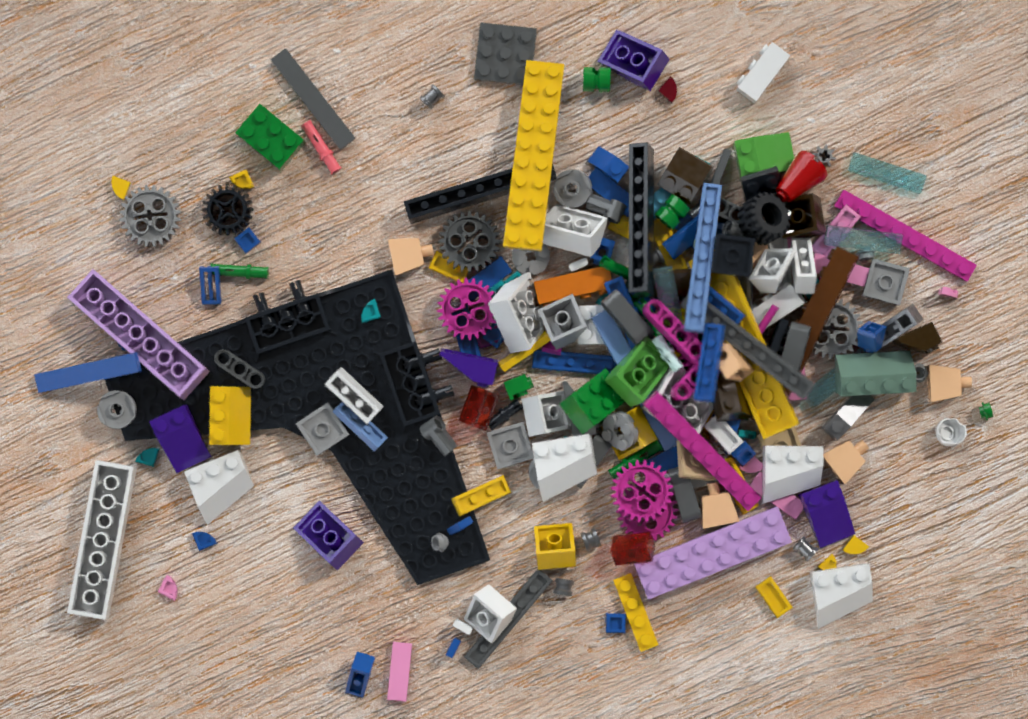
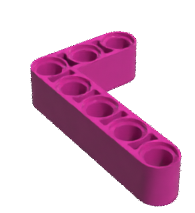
(683, 347)

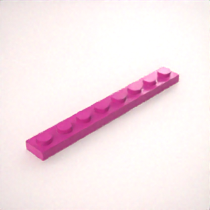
(911, 239)
(702, 450)

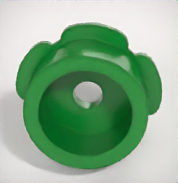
(986, 411)

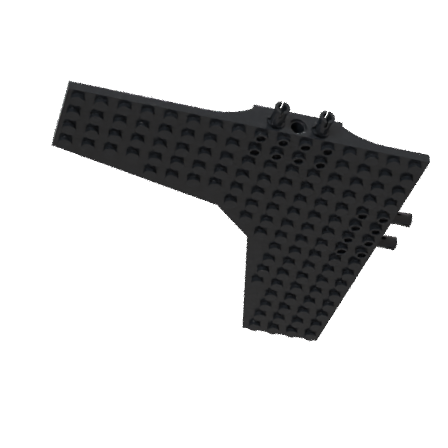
(298, 351)

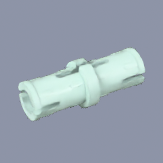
(667, 353)

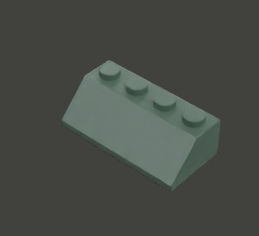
(874, 373)

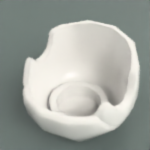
(950, 432)

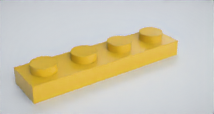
(635, 612)

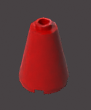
(801, 176)

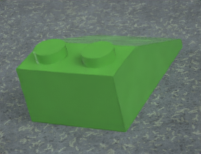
(763, 153)
(637, 373)

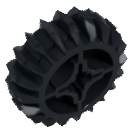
(232, 202)

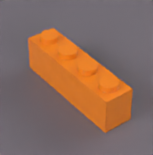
(577, 283)

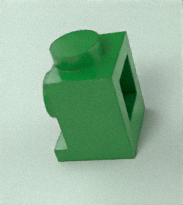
(518, 386)

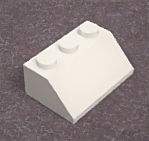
(574, 230)

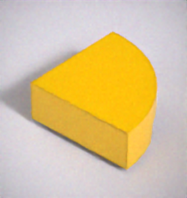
(242, 180)
(120, 187)
(855, 546)
(828, 563)

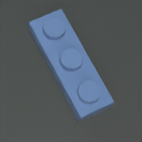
(366, 432)

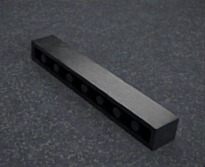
(461, 196)
(641, 220)

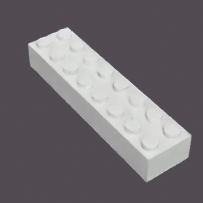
(102, 540)

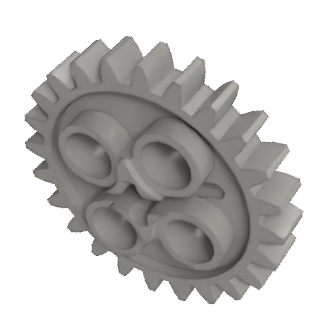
(152, 233)
(831, 346)

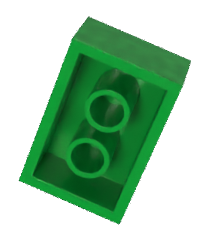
(270, 137)
(591, 402)

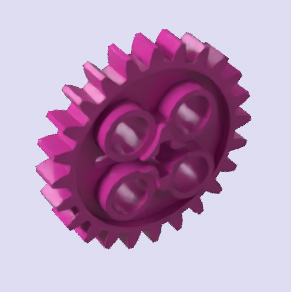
(462, 292)
(652, 477)
(662, 522)

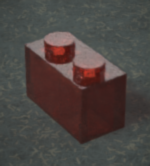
(478, 407)
(632, 548)

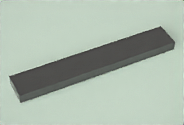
(313, 99)
(522, 601)

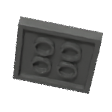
(504, 52)

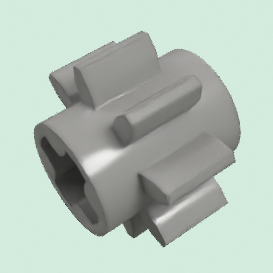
(828, 153)

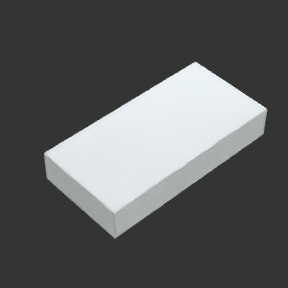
(723, 434)

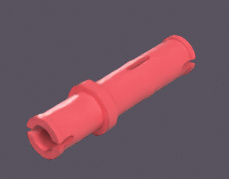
(325, 154)

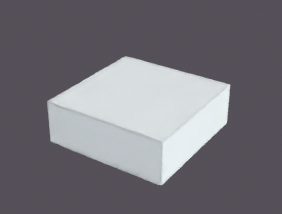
(578, 265)
(462, 626)

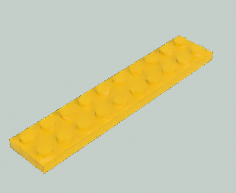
(533, 155)
(762, 391)

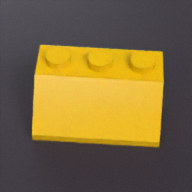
(230, 415)

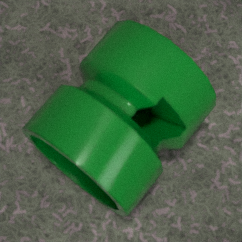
(596, 79)
(670, 214)

